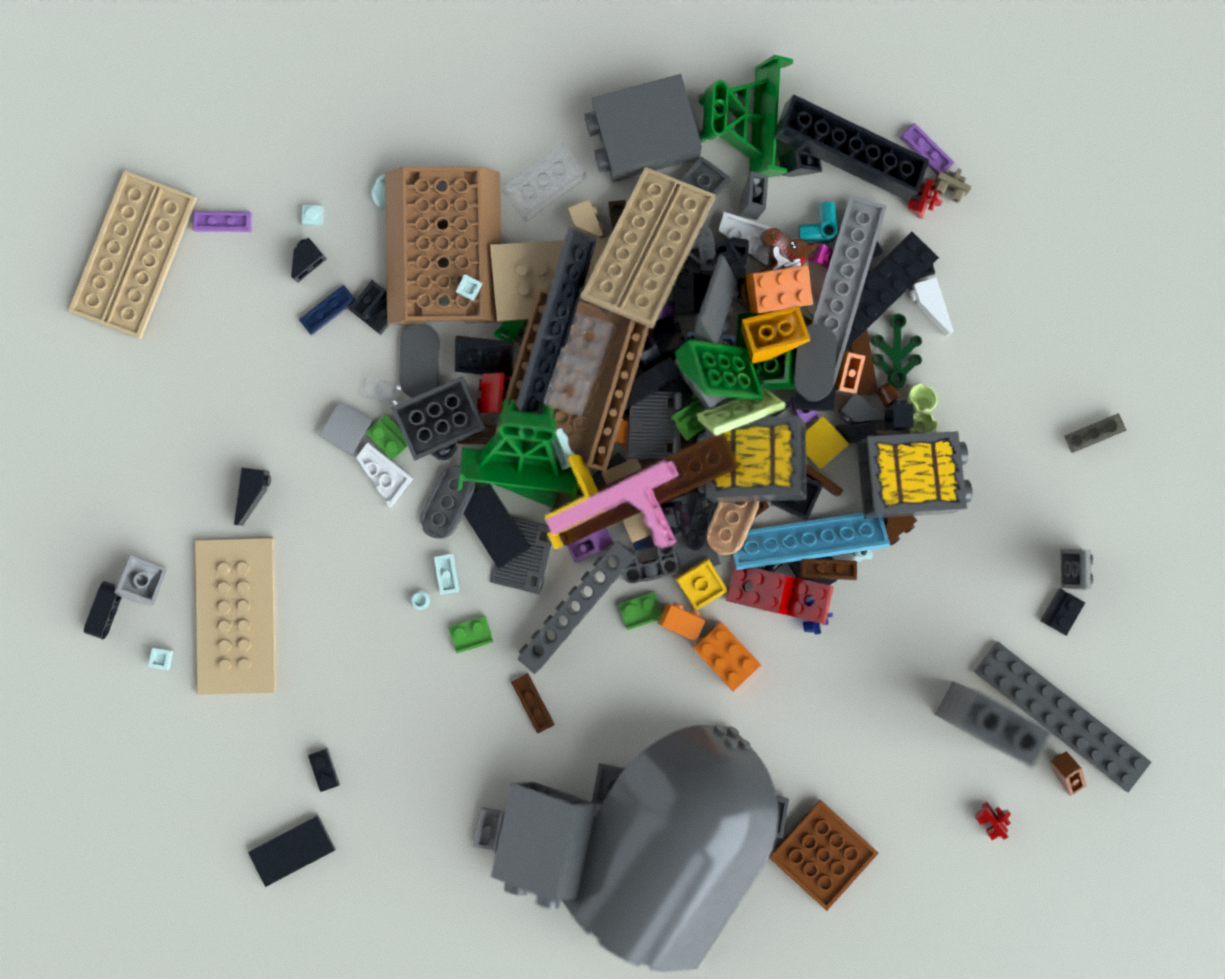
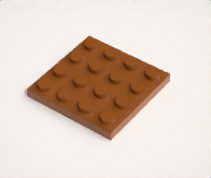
(823, 855)

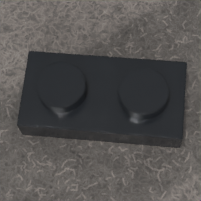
(857, 431)
(323, 770)

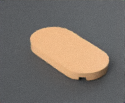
(730, 526)

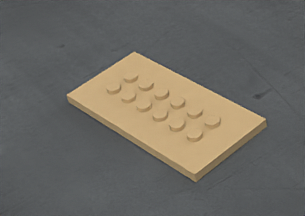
(648, 247)
(132, 254)
(524, 268)
(235, 616)

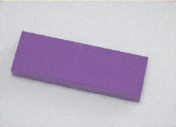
(926, 147)
(222, 221)

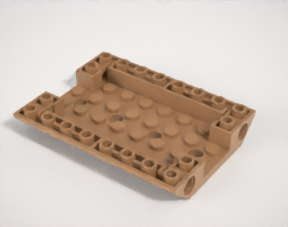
(417, 244)

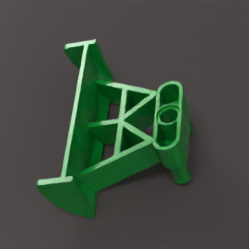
(763, 119)
(518, 463)

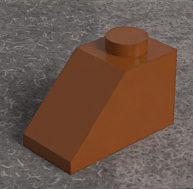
(1068, 773)

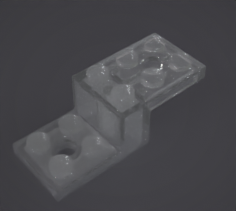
(579, 364)

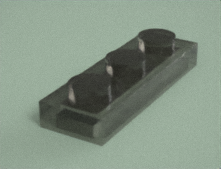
(1095, 433)

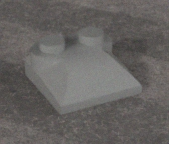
(140, 581)

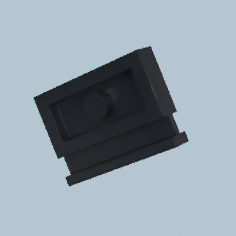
(1062, 611)

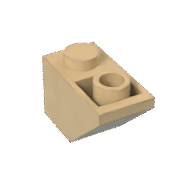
(584, 219)

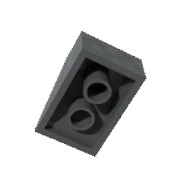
(1076, 569)

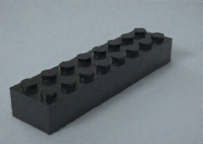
(851, 147)

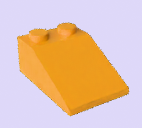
(774, 333)

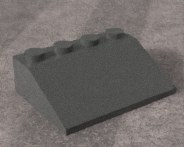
(717, 304)
(438, 418)

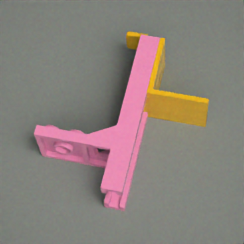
(635, 490)

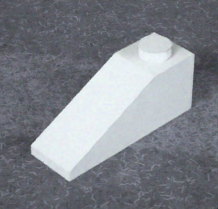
(931, 303)

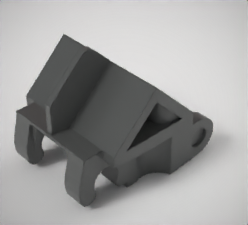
(702, 254)

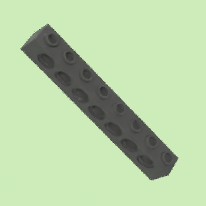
(535, 661)

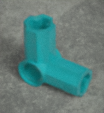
(827, 220)

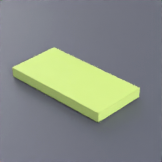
(739, 412)

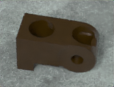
(615, 211)

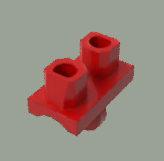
(920, 206)
(998, 828)

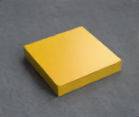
(824, 442)
(701, 584)

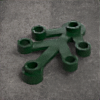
(896, 353)

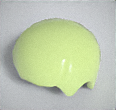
(922, 398)
(923, 424)

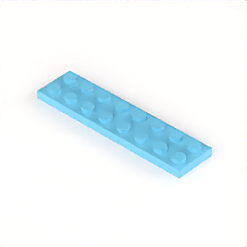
(811, 540)

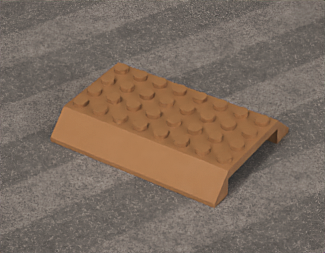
(597, 428)

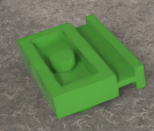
(688, 421)
(388, 437)
(640, 610)
(471, 634)

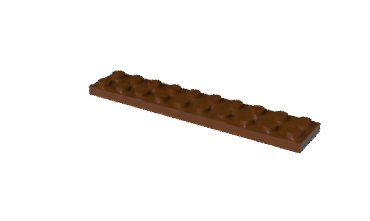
(695, 467)

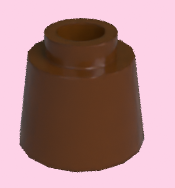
(888, 394)

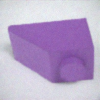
(590, 545)

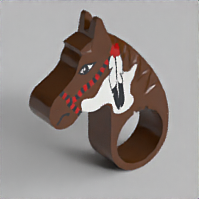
(782, 253)

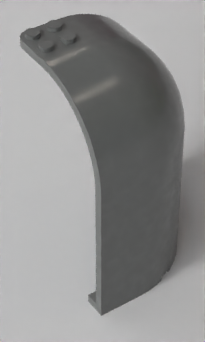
(676, 848)

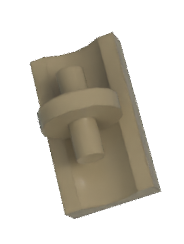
(953, 182)

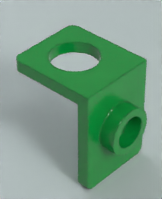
(509, 329)

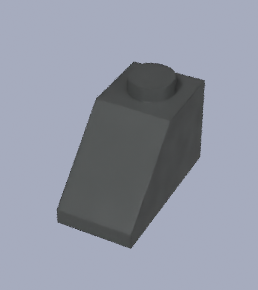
(754, 196)
(859, 410)

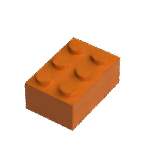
(779, 289)
(726, 656)

